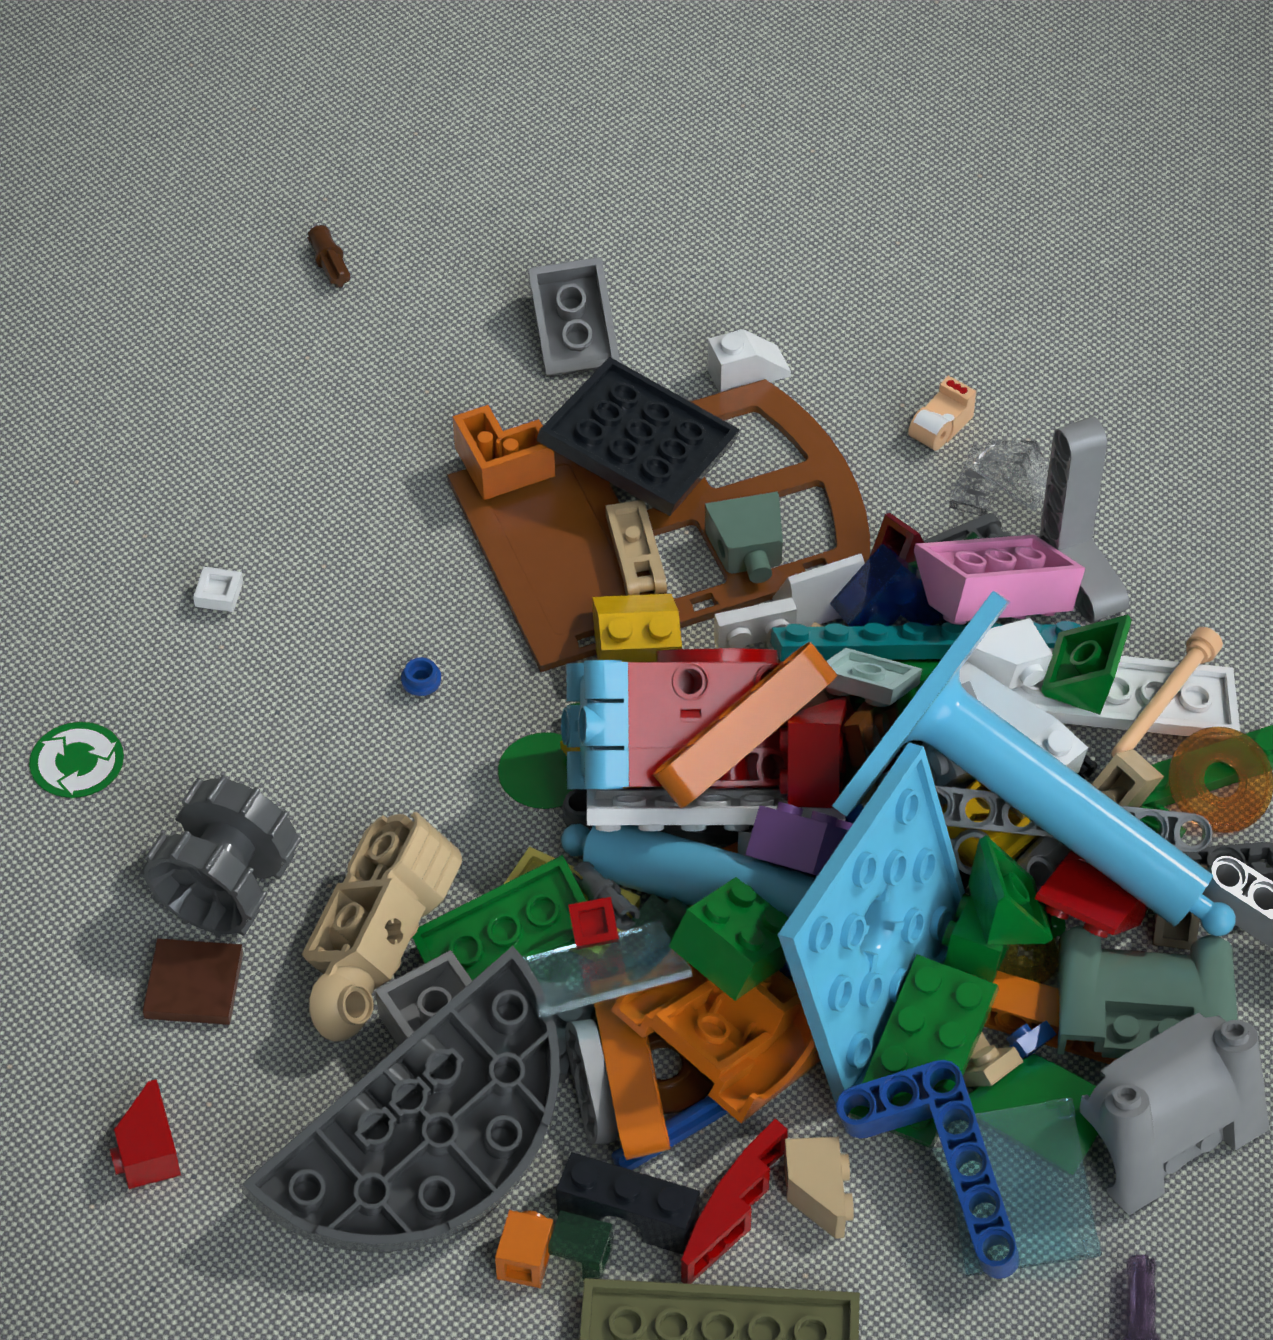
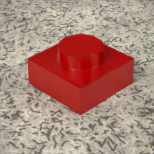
(593, 923)

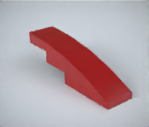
(729, 1207)

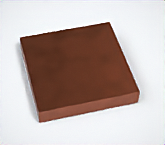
(193, 981)

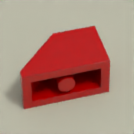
(145, 1141)

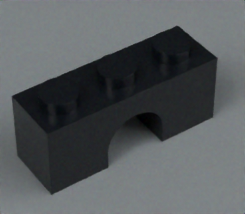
(655, 1206)

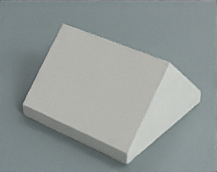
(817, 588)

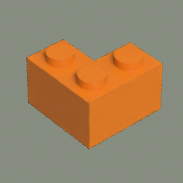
(500, 458)

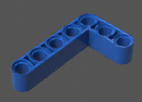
(957, 1147)

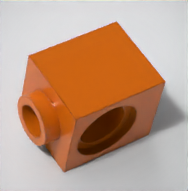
(524, 1248)

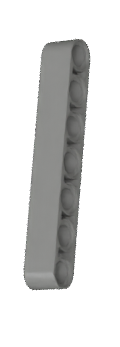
(998, 821)

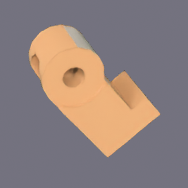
(943, 414)

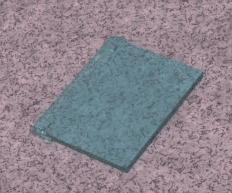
(606, 971)
(1040, 1182)

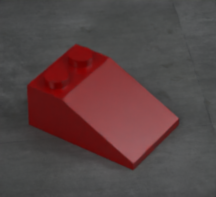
(815, 755)

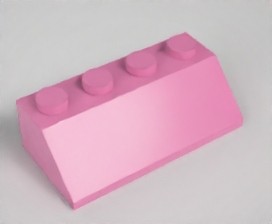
(1019, 568)

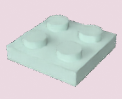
(871, 677)

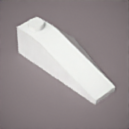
(1027, 718)

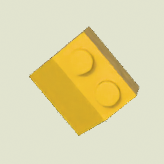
(635, 626)

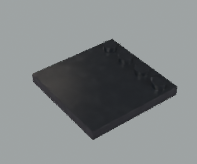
(638, 436)

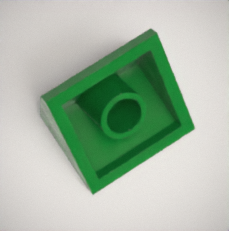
(1086, 663)
(1006, 899)

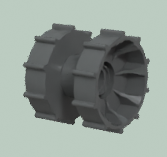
(214, 866)

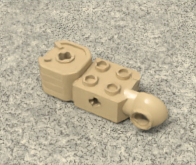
(359, 941)

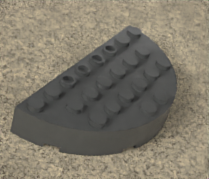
(429, 1130)

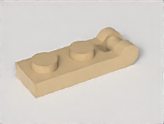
(635, 547)

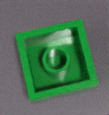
(732, 938)

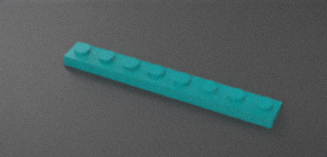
(887, 642)

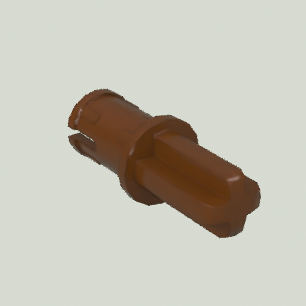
(328, 255)

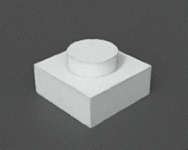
(218, 589)

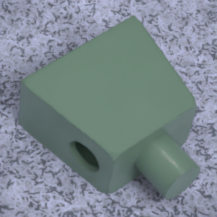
(746, 534)

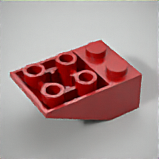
(1091, 897)

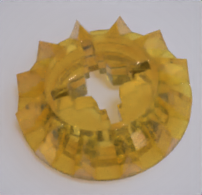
(1040, 969)

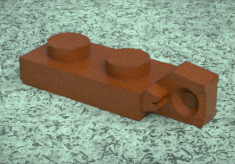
(867, 729)

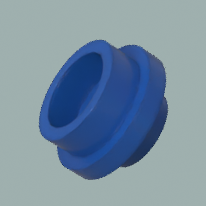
(421, 669)

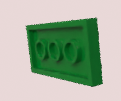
(521, 913)
(932, 1020)

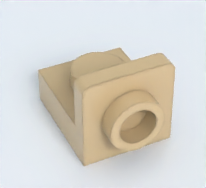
(989, 1063)

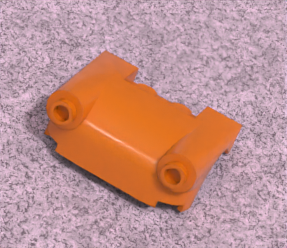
(743, 1045)

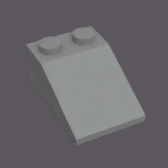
(573, 316)

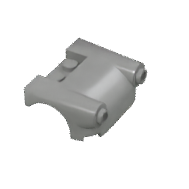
(1176, 1102)

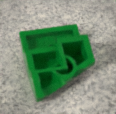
(1035, 1083)

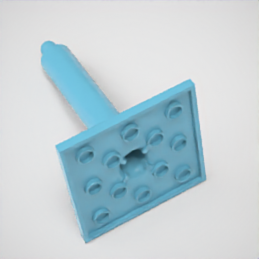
(1041, 788)
(847, 928)

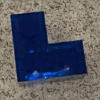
(883, 592)

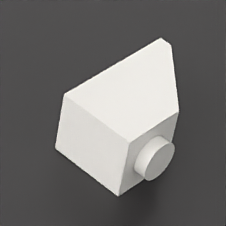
(744, 359)
(1013, 654)

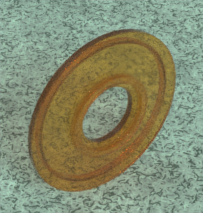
(1248, 761)

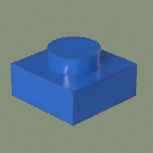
(1030, 1040)

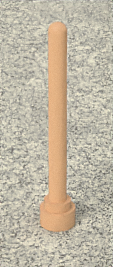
(1201, 648)

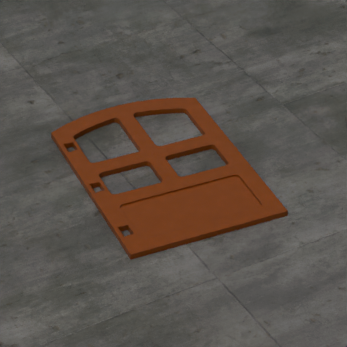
(557, 551)

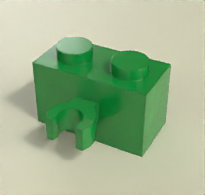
(967, 944)

